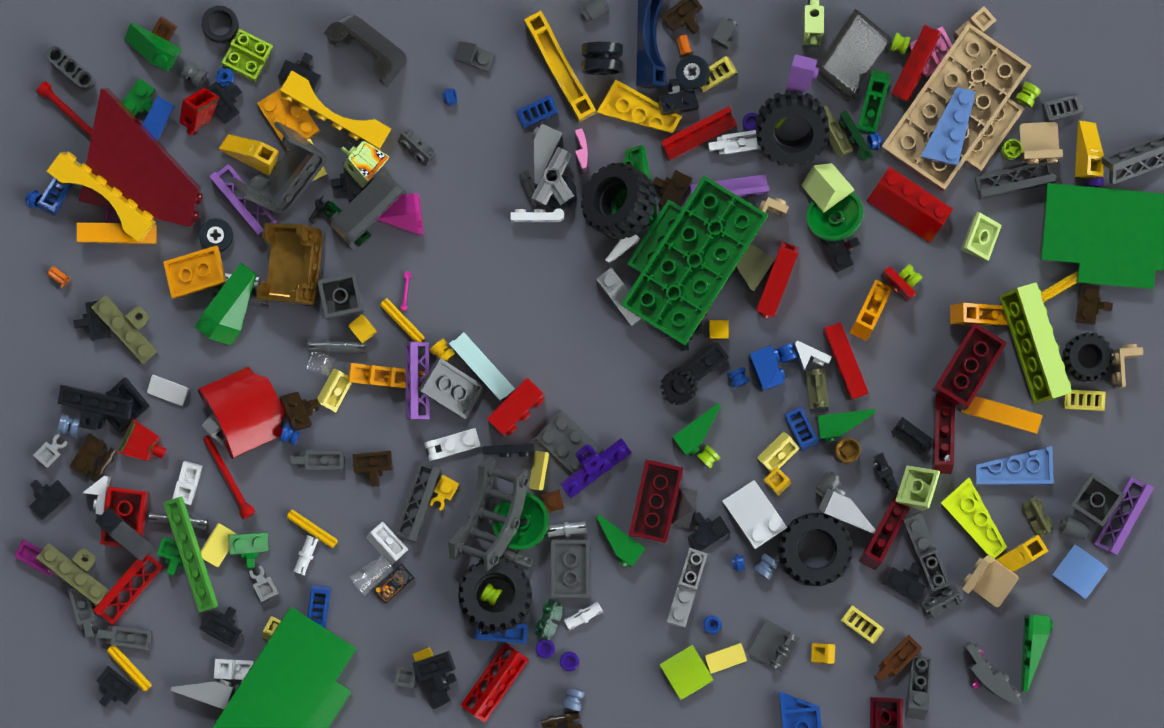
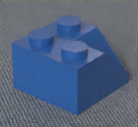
(765, 368)

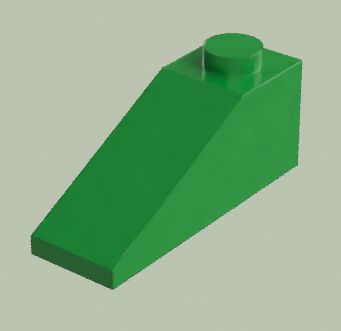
(152, 47)
(873, 100)
(837, 424)
(693, 434)
(623, 545)

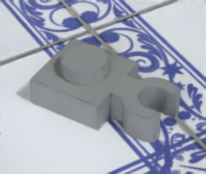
(48, 453)
(264, 587)

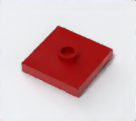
(897, 284)

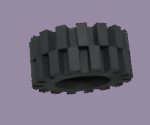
(671, 393)

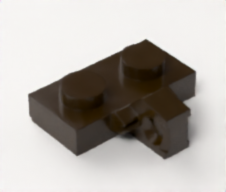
(683, 15)
(673, 188)
(1090, 304)
(298, 410)
(373, 465)

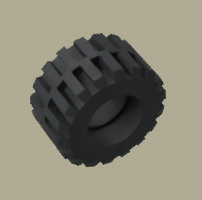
(1099, 345)

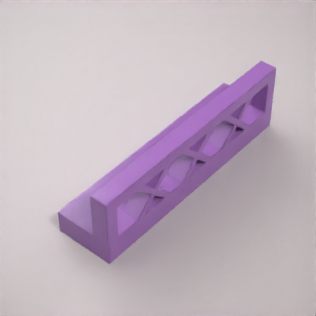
(743, 186)
(236, 200)
(412, 379)
(1130, 519)

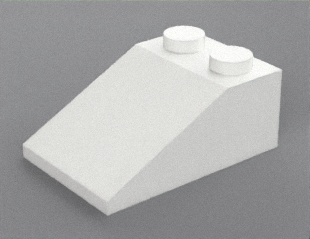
(754, 514)

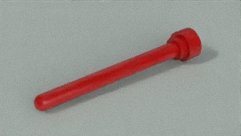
(45, 90)
(245, 508)

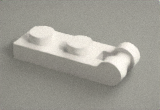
(538, 215)
(453, 444)

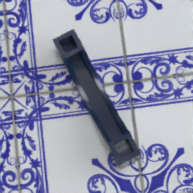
(650, 67)

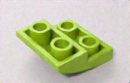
(247, 55)
(686, 672)

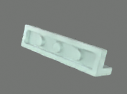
(482, 366)

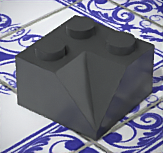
(340, 296)
(1097, 499)

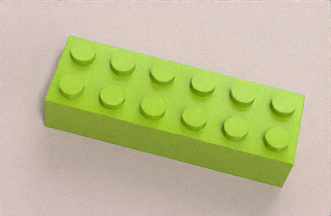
(1035, 343)

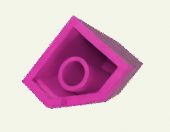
(404, 214)

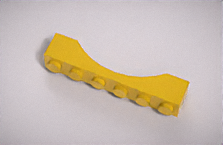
(559, 66)
(299, 90)
(133, 220)

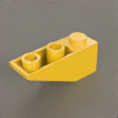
(1088, 152)
(251, 153)
(1023, 553)

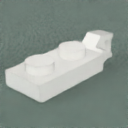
(735, 143)

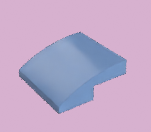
(1080, 571)

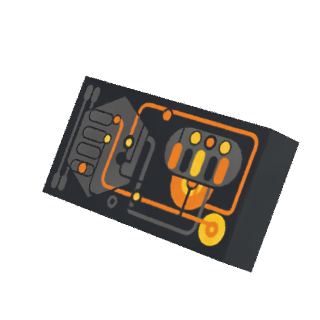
(393, 583)

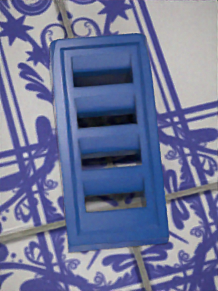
(554, 111)
(56, 203)
(809, 443)
(319, 589)

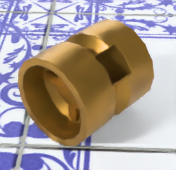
(847, 450)

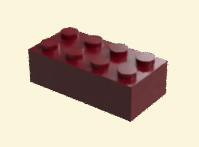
(969, 366)
(656, 501)

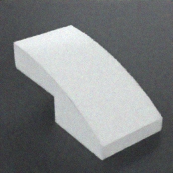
(188, 481)
(231, 668)

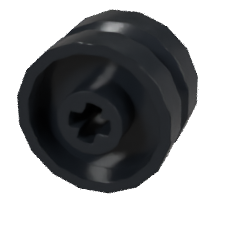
(602, 58)

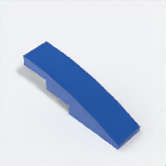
(158, 116)

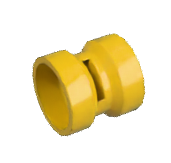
(441, 350)

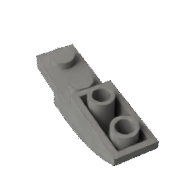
(686, 588)

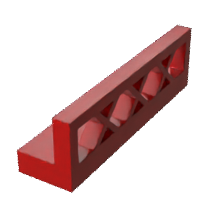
(916, 63)
(698, 133)
(845, 361)
(122, 584)
(497, 684)

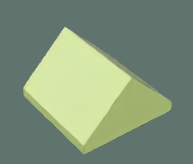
(826, 186)
(981, 236)
(917, 487)

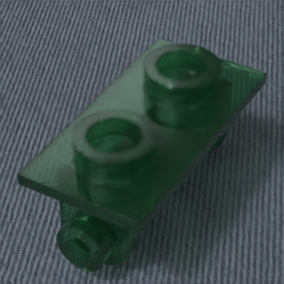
(551, 610)

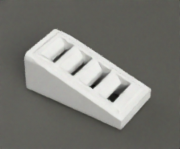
(621, 247)

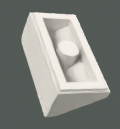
(167, 390)
(386, 543)

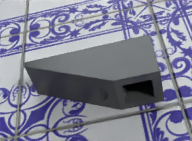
(918, 688)

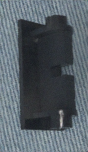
(912, 435)

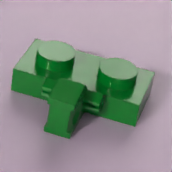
(139, 98)
(248, 545)
(169, 550)

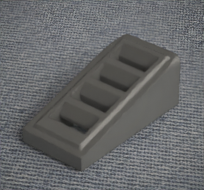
(1048, 112)

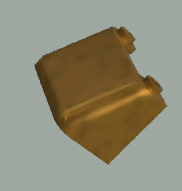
(292, 263)

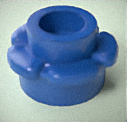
(224, 72)
(449, 96)
(874, 141)
(32, 199)
(738, 562)
(717, 624)

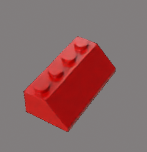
(909, 205)

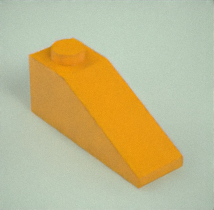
(870, 310)
(977, 313)

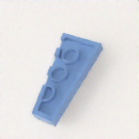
(949, 134)
(1021, 469)

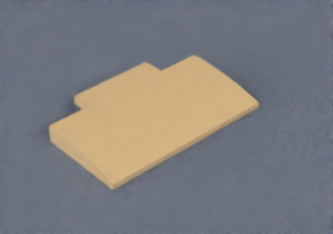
(971, 64)

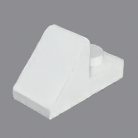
(805, 352)
(100, 489)

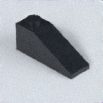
(124, 533)

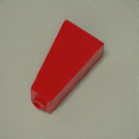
(777, 279)

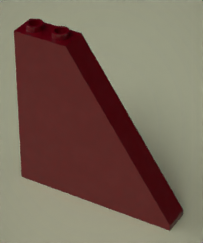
(138, 166)

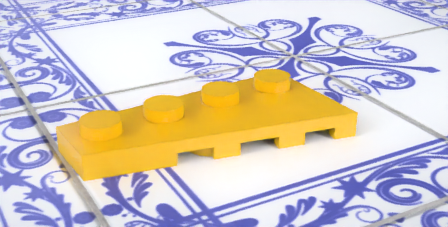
(636, 108)

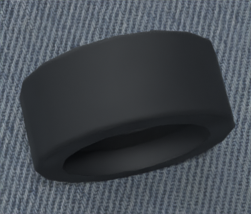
(220, 38)

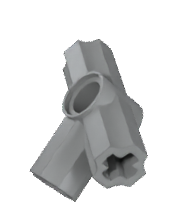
(558, 187)

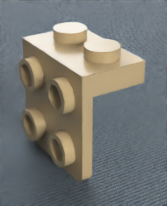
(1040, 142)
(775, 206)
(1126, 351)
(990, 580)

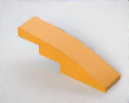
(111, 234)
(378, 375)
(1004, 414)

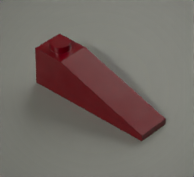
(943, 436)
(885, 533)

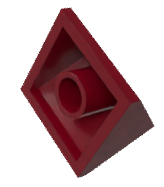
(886, 712)

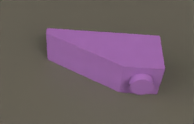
(802, 73)

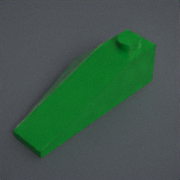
(637, 158)
(226, 312)
(1035, 636)

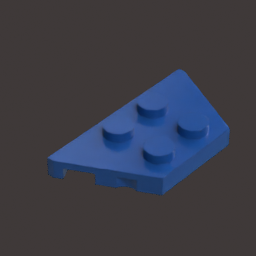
(798, 713)

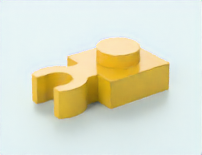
(445, 489)

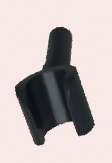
(319, 206)

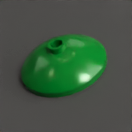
(823, 224)
(536, 527)

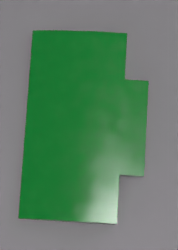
(1106, 231)
(690, 258)
(292, 679)

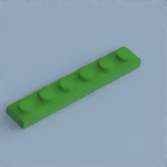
(190, 554)

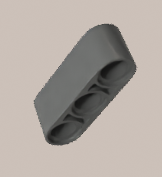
(62, 64)

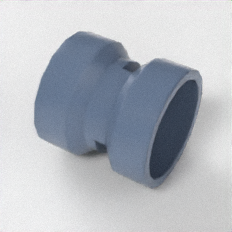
(69, 426)
(766, 566)
(573, 699)

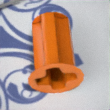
(684, 46)
(58, 276)

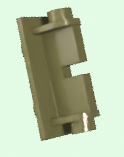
(817, 388)
(1042, 522)

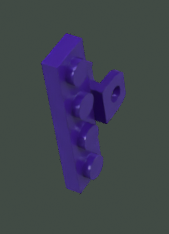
(594, 466)

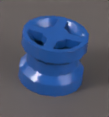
(787, 353)
(738, 377)
(289, 436)

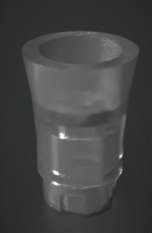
(371, 574)

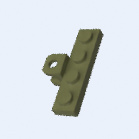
(126, 327)
(74, 572)

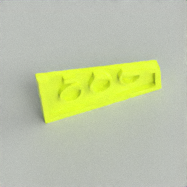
(969, 511)

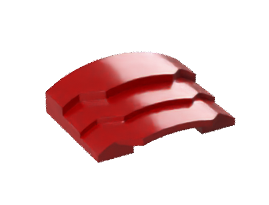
(244, 410)

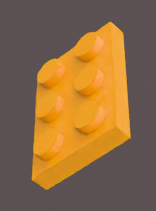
(287, 113)
(195, 272)

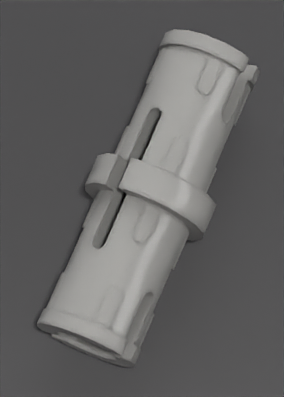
(566, 529)

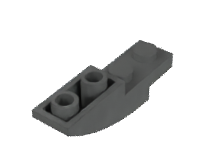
(926, 551)
(993, 681)

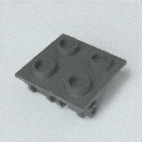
(773, 645)

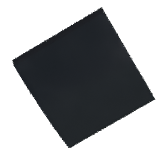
(127, 390)

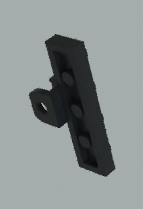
(94, 405)

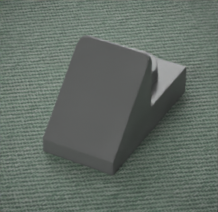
(474, 56)

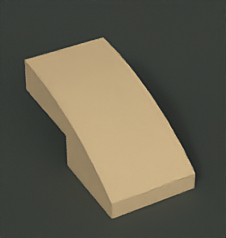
(981, 20)

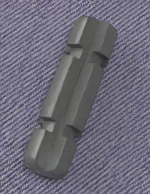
(529, 186)

